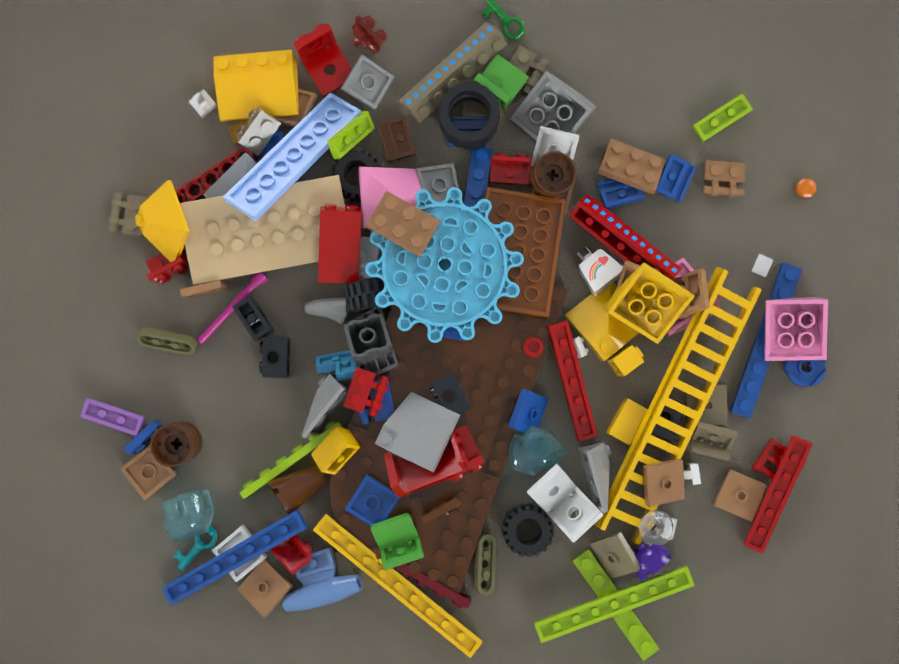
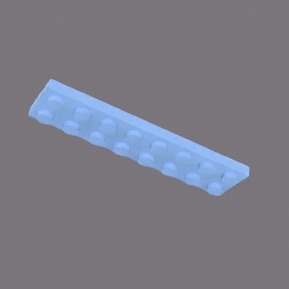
(290, 157)

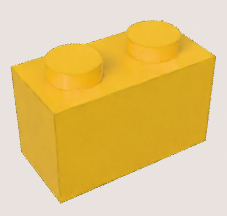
(626, 360)
(627, 421)
(335, 450)

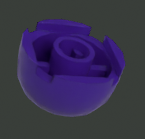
(650, 559)

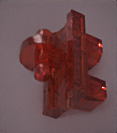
(366, 36)

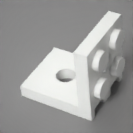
(560, 498)

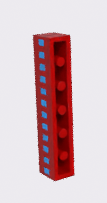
(621, 237)

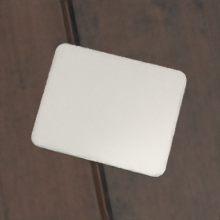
(762, 265)

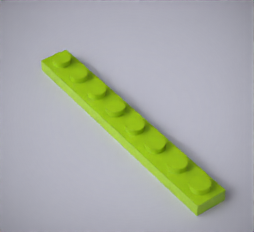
(614, 603)

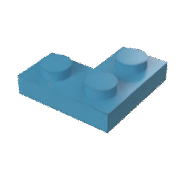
(339, 361)

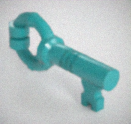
(199, 545)

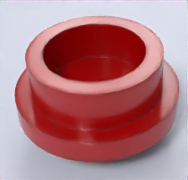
(533, 347)

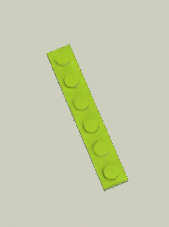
(285, 463)
(626, 621)

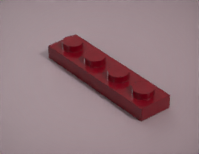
(458, 599)

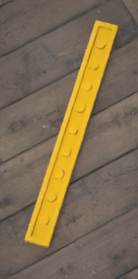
(398, 586)

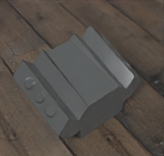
(371, 342)

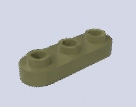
(167, 341)
(486, 572)

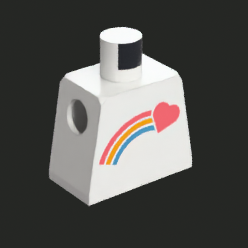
(598, 269)

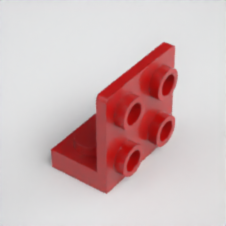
(162, 269)

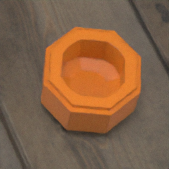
(805, 188)

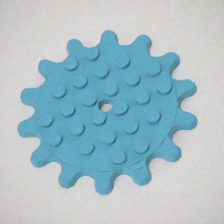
(463, 291)

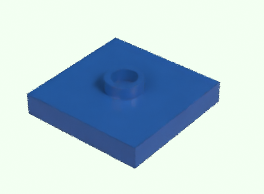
(528, 411)
(372, 501)

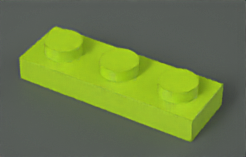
(722, 118)
(350, 135)

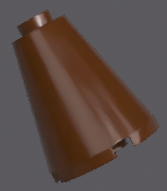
(297, 487)

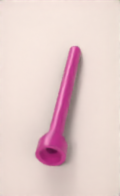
(257, 280)

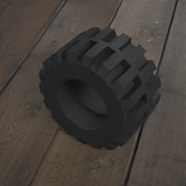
(348, 161)
(362, 293)
(533, 546)

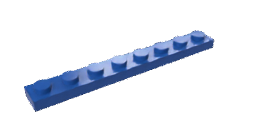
(756, 366)
(235, 557)

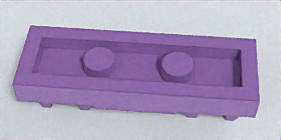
(112, 416)

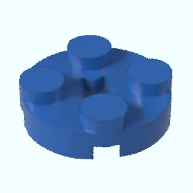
(805, 378)

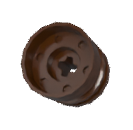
(561, 167)
(169, 452)

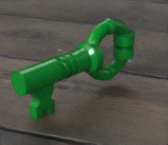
(494, 7)

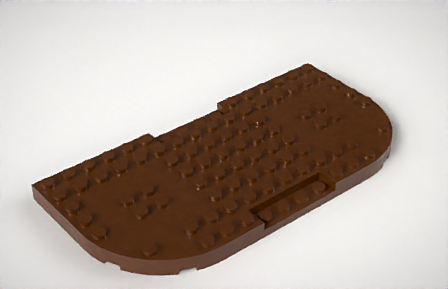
(491, 376)

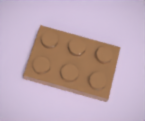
(632, 166)
(403, 224)

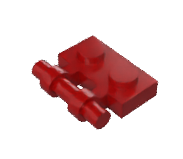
(359, 391)

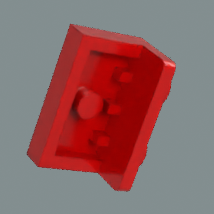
(510, 169)
(293, 553)

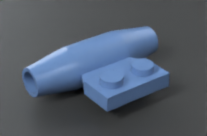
(320, 584)

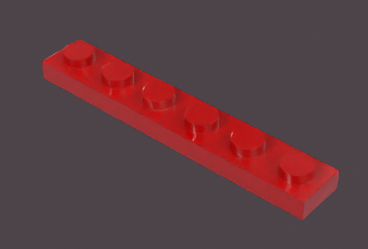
(572, 380)
(777, 493)

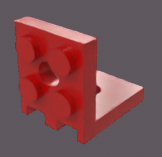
(318, 52)

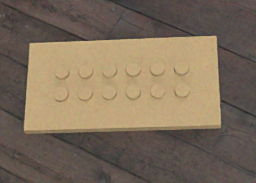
(231, 244)

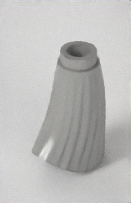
(332, 308)

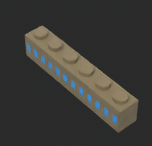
(452, 71)

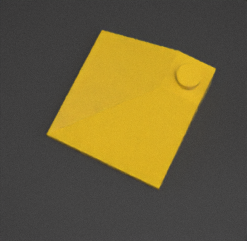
(164, 221)
(649, 302)
(599, 328)

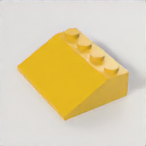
(256, 80)

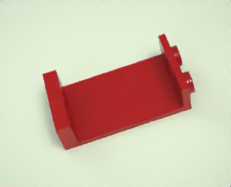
(339, 244)
(409, 477)

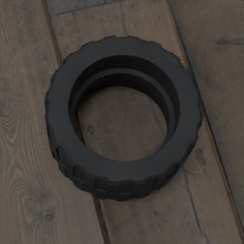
(465, 92)

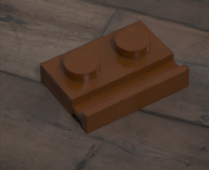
(396, 139)

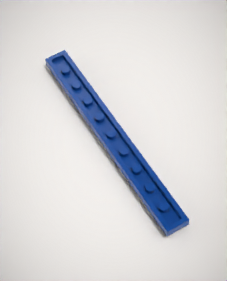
(475, 191)

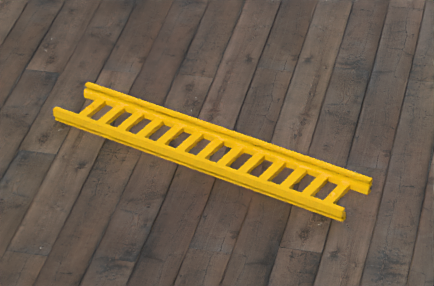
(662, 396)

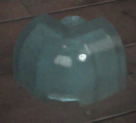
(536, 450)
(188, 515)

